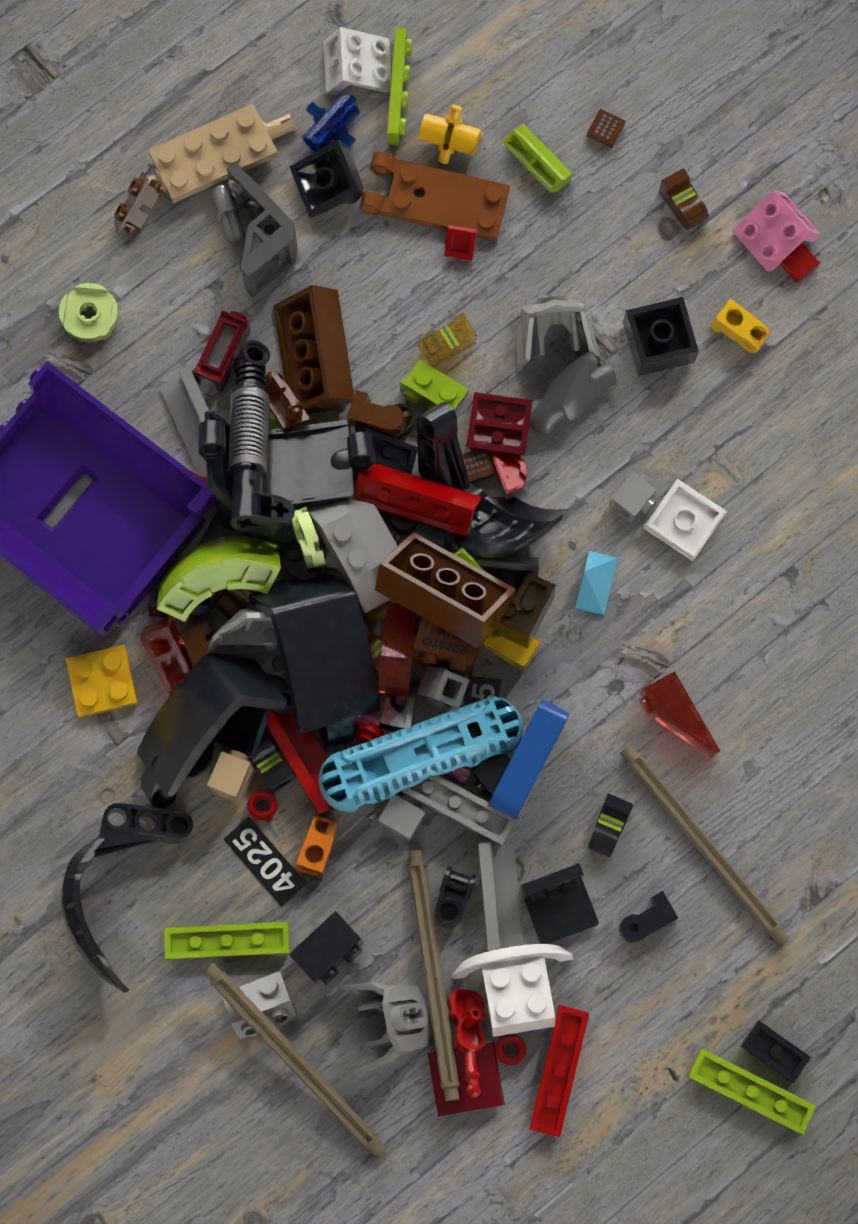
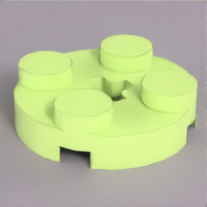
(78, 300)
(308, 539)

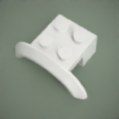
(516, 986)

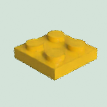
(101, 681)

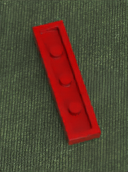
(559, 1071)

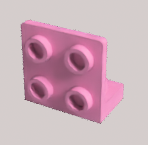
(775, 229)

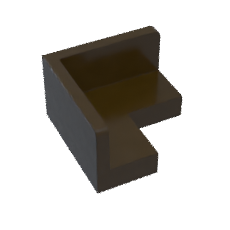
(526, 610)

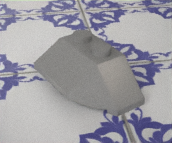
(357, 544)
(246, 634)

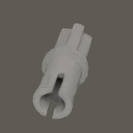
(227, 213)

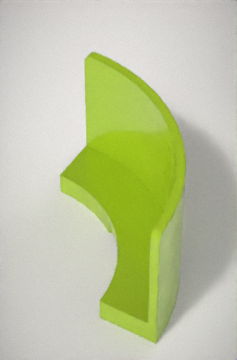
(214, 566)

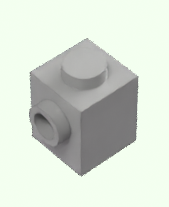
(634, 497)
(442, 687)
(401, 816)

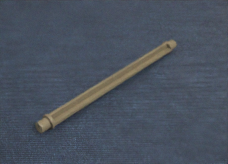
(704, 844)
(433, 975)
(294, 1059)

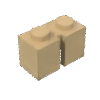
(231, 776)

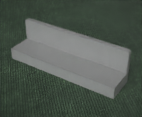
(187, 411)
(462, 807)
(500, 896)

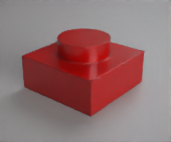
(460, 242)

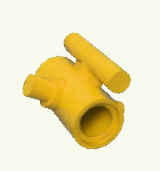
(450, 134)

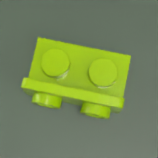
(431, 387)

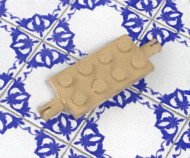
(204, 154)

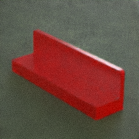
(417, 498)
(302, 754)

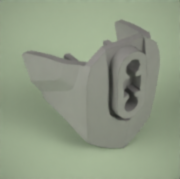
(549, 311)
(406, 1020)

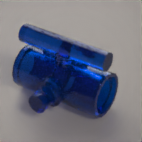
(331, 123)

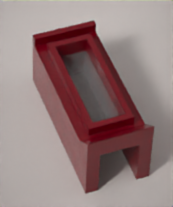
(222, 348)

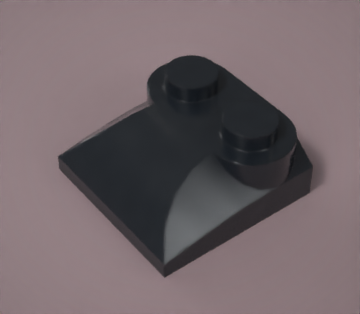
(327, 179)

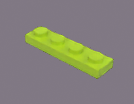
(398, 97)
(227, 940)
(751, 1091)

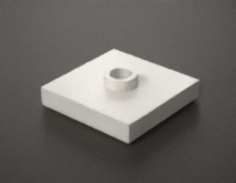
(685, 520)

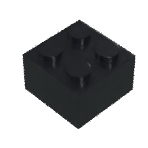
(660, 336)
(327, 949)

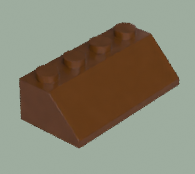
(314, 349)
(444, 589)

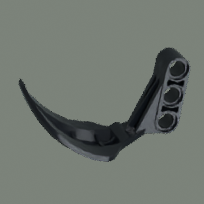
(497, 523)
(111, 840)

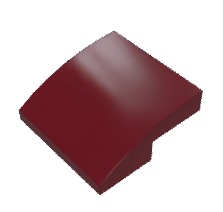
(499, 424)
(489, 1083)

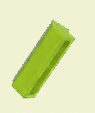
(538, 158)

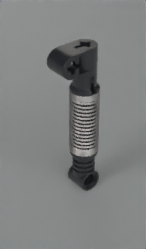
(250, 507)

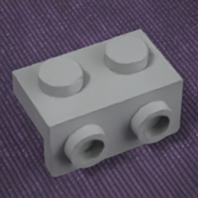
(270, 997)

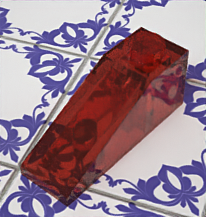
(397, 650)
(166, 652)
(675, 710)

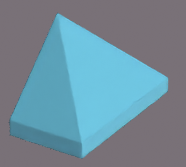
(596, 583)

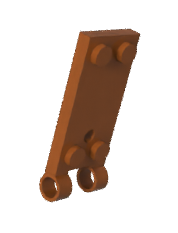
(447, 200)

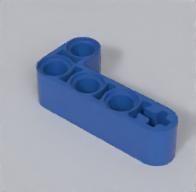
(529, 759)

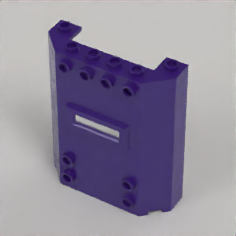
(121, 527)

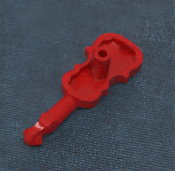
(467, 1010)

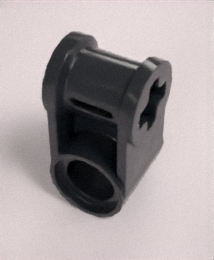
(455, 892)

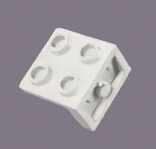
(356, 60)

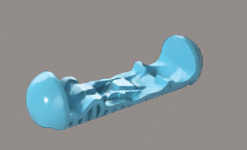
(412, 754)

